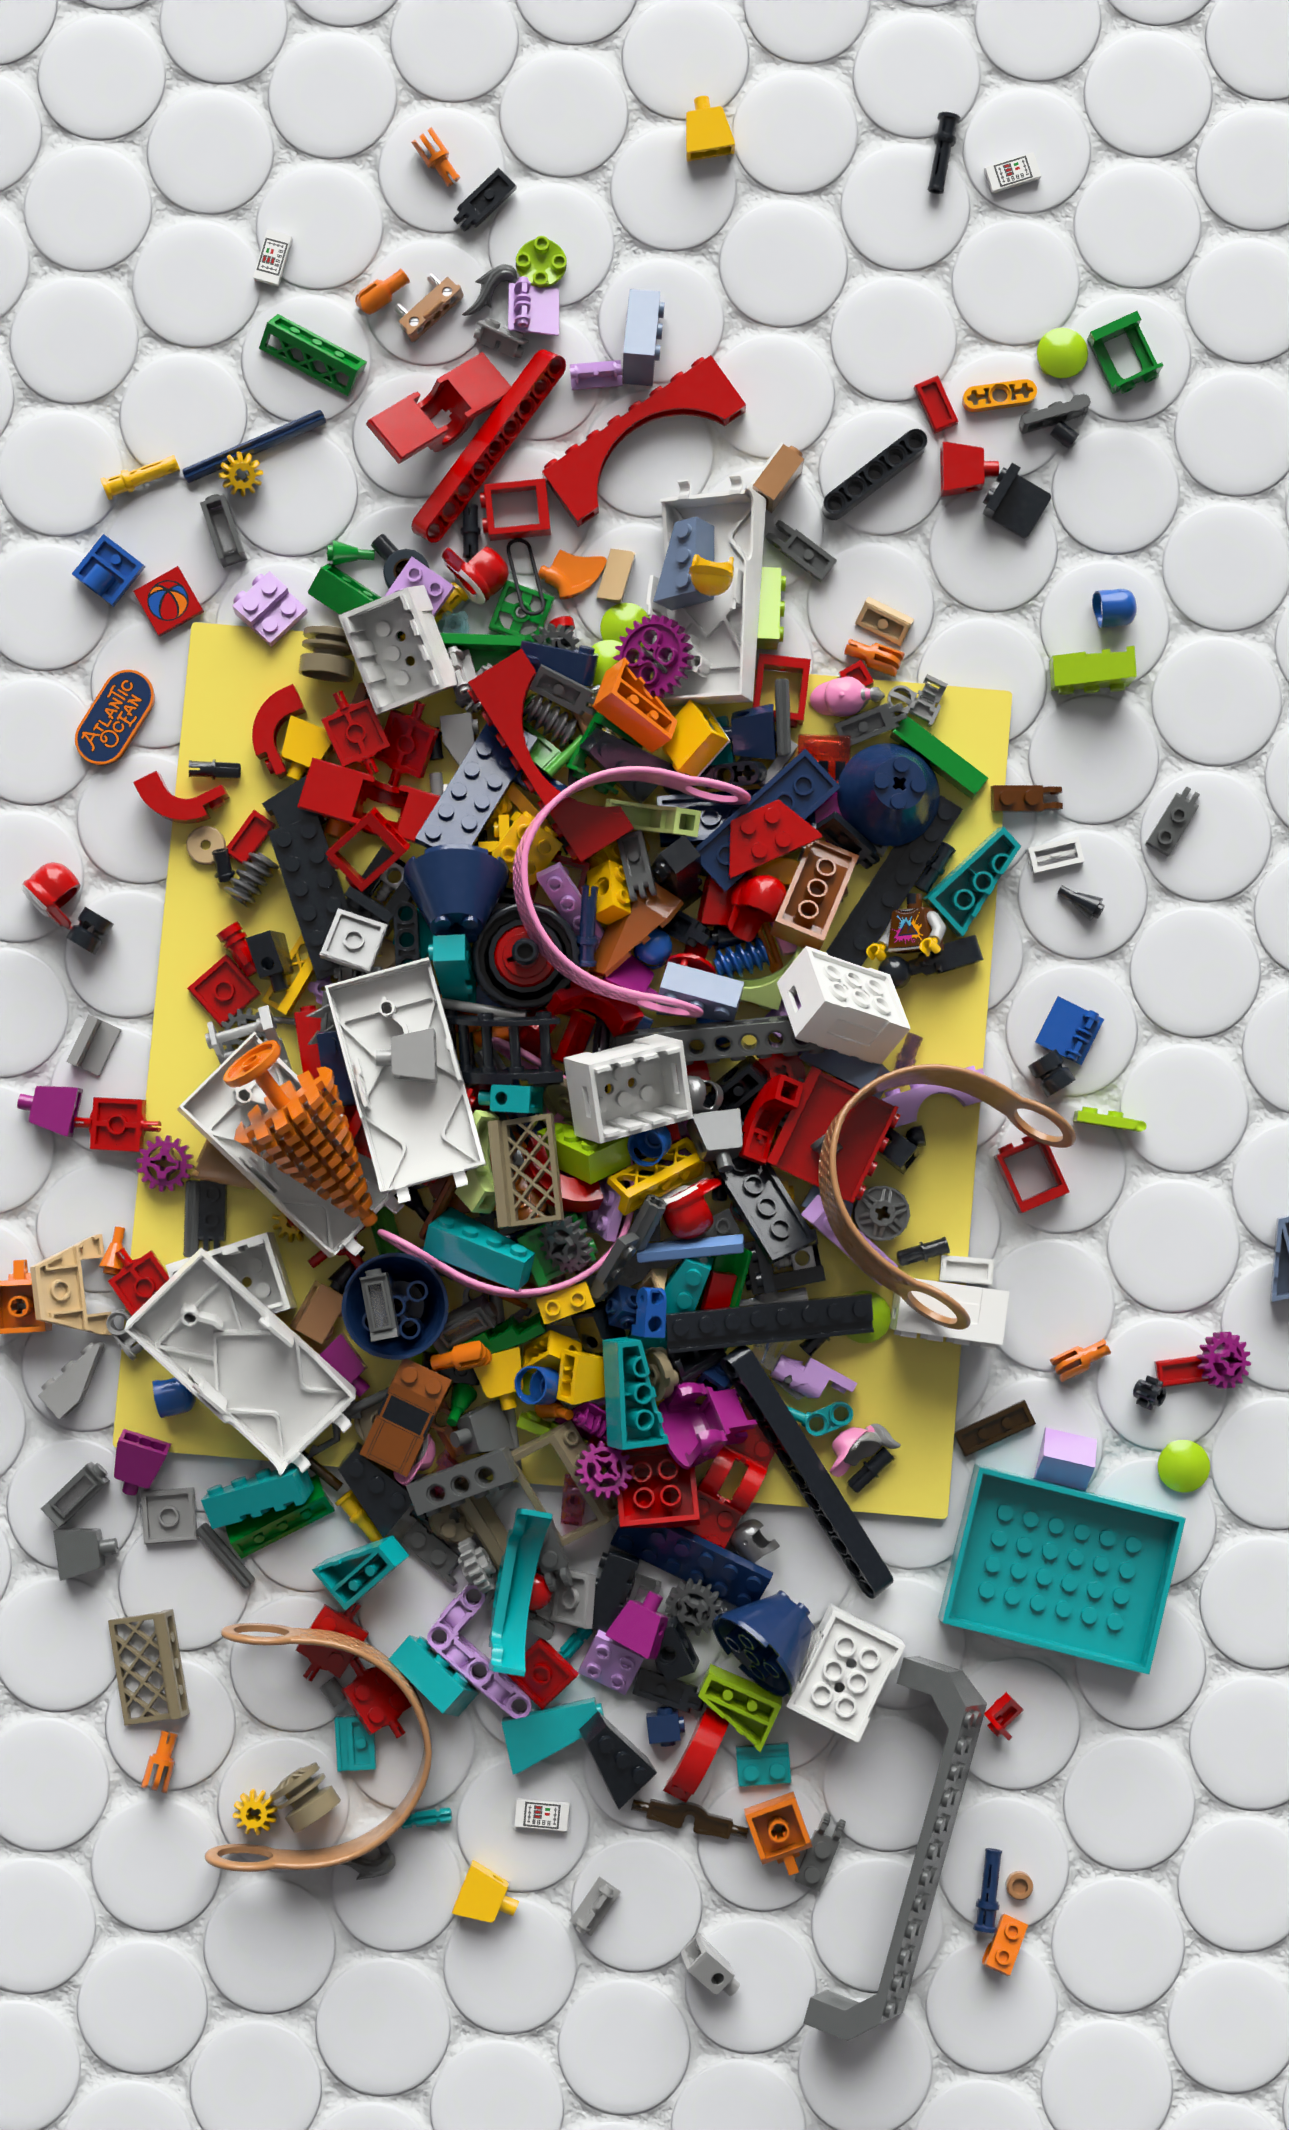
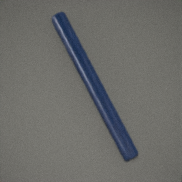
(255, 445)

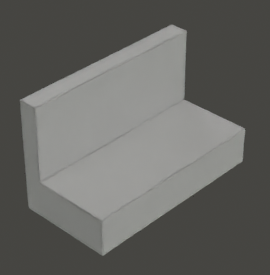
(93, 1045)

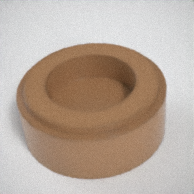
(1019, 1885)

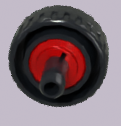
(512, 967)

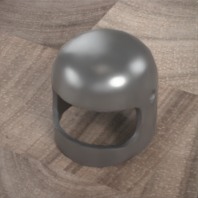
(698, 1092)
(750, 1542)

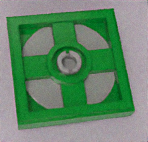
(511, 620)

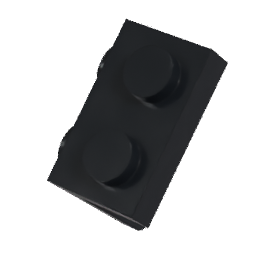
(1015, 502)

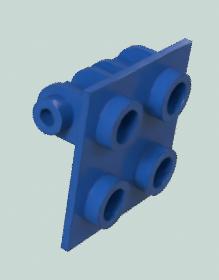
(1069, 1030)

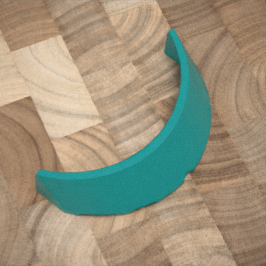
(514, 1591)

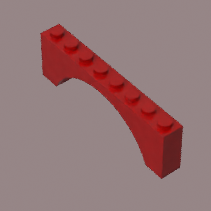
(698, 392)
(503, 696)

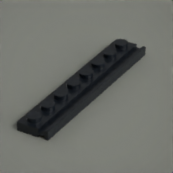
(890, 888)
(769, 1323)

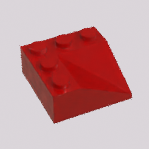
(659, 1491)

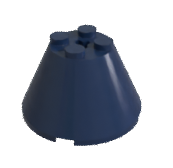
(888, 794)
(456, 887)
(423, 1309)
(768, 1640)

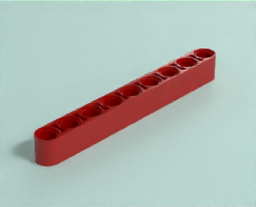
(488, 445)

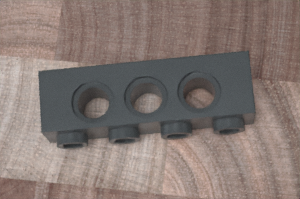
(423, 1489)

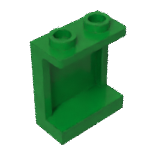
(542, 1268)

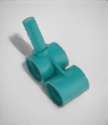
(826, 1414)

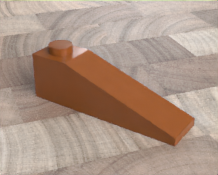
(634, 929)

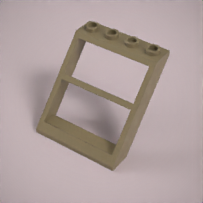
(568, 1446)

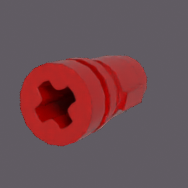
(238, 946)

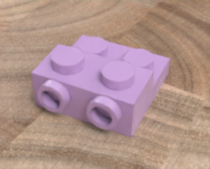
(268, 608)

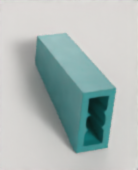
(545, 1731)

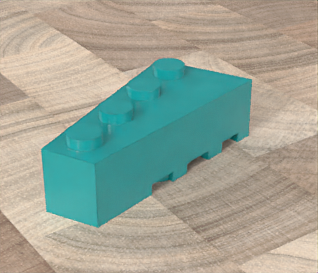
(967, 886)
(478, 1249)
(682, 1291)
(629, 1397)
(256, 1495)

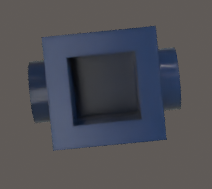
(664, 1726)

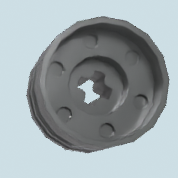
(866, 1218)

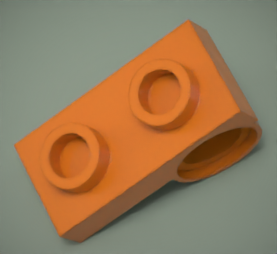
(1005, 1945)

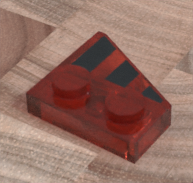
(829, 751)

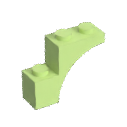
(660, 818)
(765, 990)
(479, 1192)

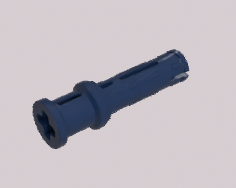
(586, 939)
(987, 1903)

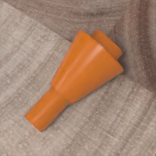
(110, 1263)
(554, 1410)

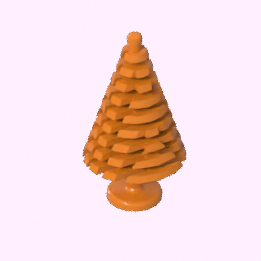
(303, 1131)

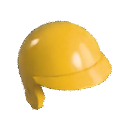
(711, 577)

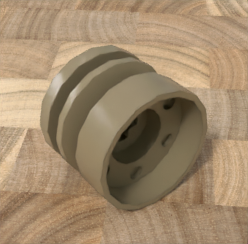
(328, 659)
(305, 1797)

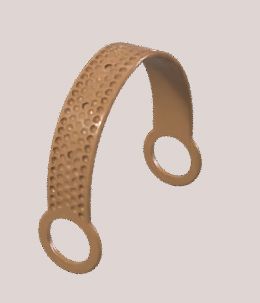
(856, 1246)
(353, 1849)

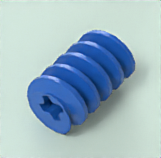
(741, 959)

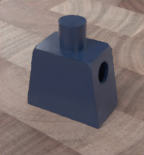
(753, 732)

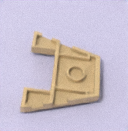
(60, 1288)

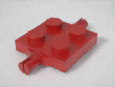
(355, 733)
(409, 742)
(117, 1124)
(138, 1279)
(330, 1658)
(375, 1699)

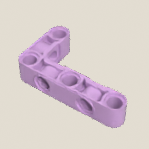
(464, 1655)

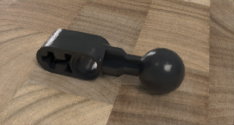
(716, 772)
(955, 955)

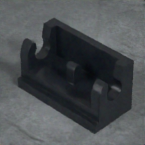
(693, 1363)

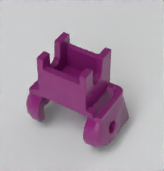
(702, 1430)

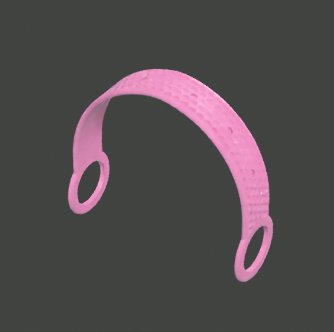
(524, 902)
(503, 1048)

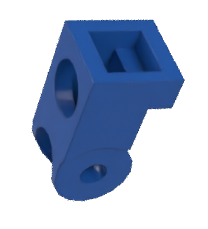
(650, 1313)

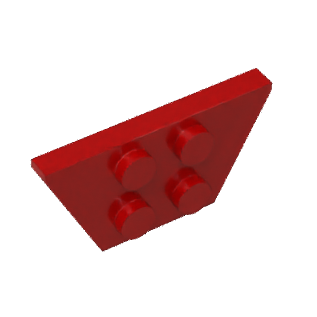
(766, 836)

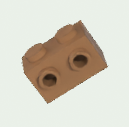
(318, 1313)

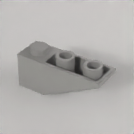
(459, 734)
(71, 1387)

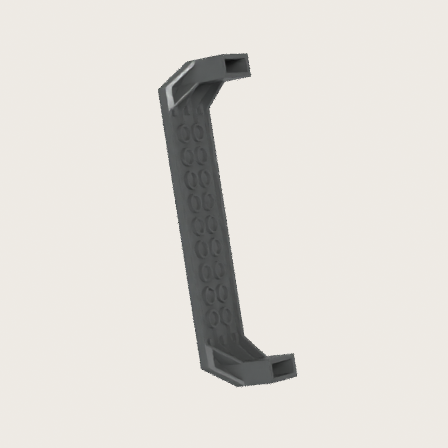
(963, 1713)

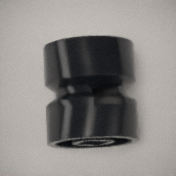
(81, 936)
(1051, 1072)

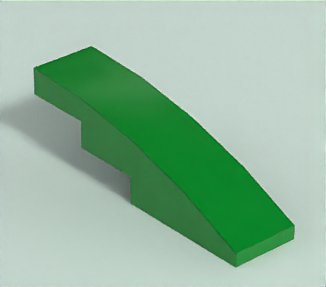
(510, 1333)

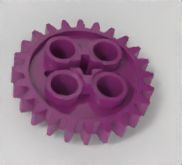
(669, 640)

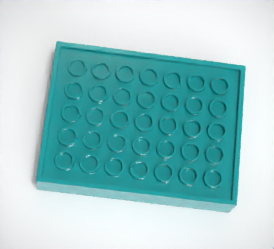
(1061, 1569)

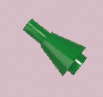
(342, 553)
(462, 1397)

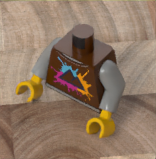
(910, 931)

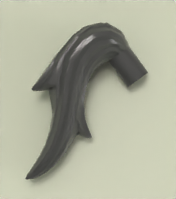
(489, 283)
(374, 1868)

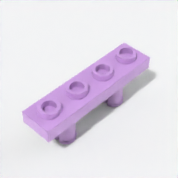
(565, 897)

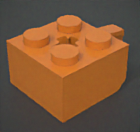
(11, 1294)
(773, 1845)

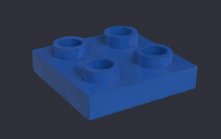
(108, 570)

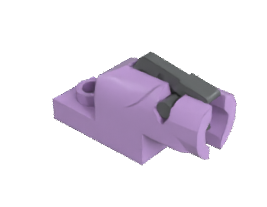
(808, 1379)

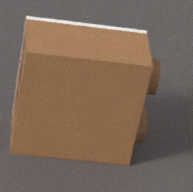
(778, 475)

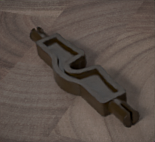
(704, 1822)

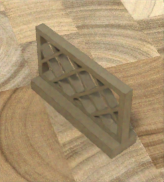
(504, 1177)
(170, 1669)

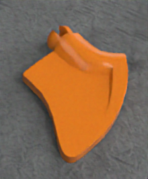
(572, 573)

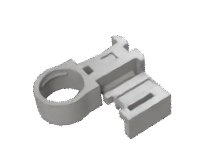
(924, 705)

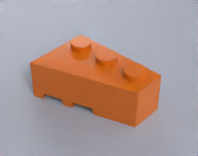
(633, 709)

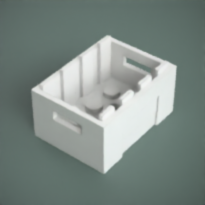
(383, 657)
(843, 1006)
(625, 1109)
(259, 1260)
(984, 1306)
(836, 1641)

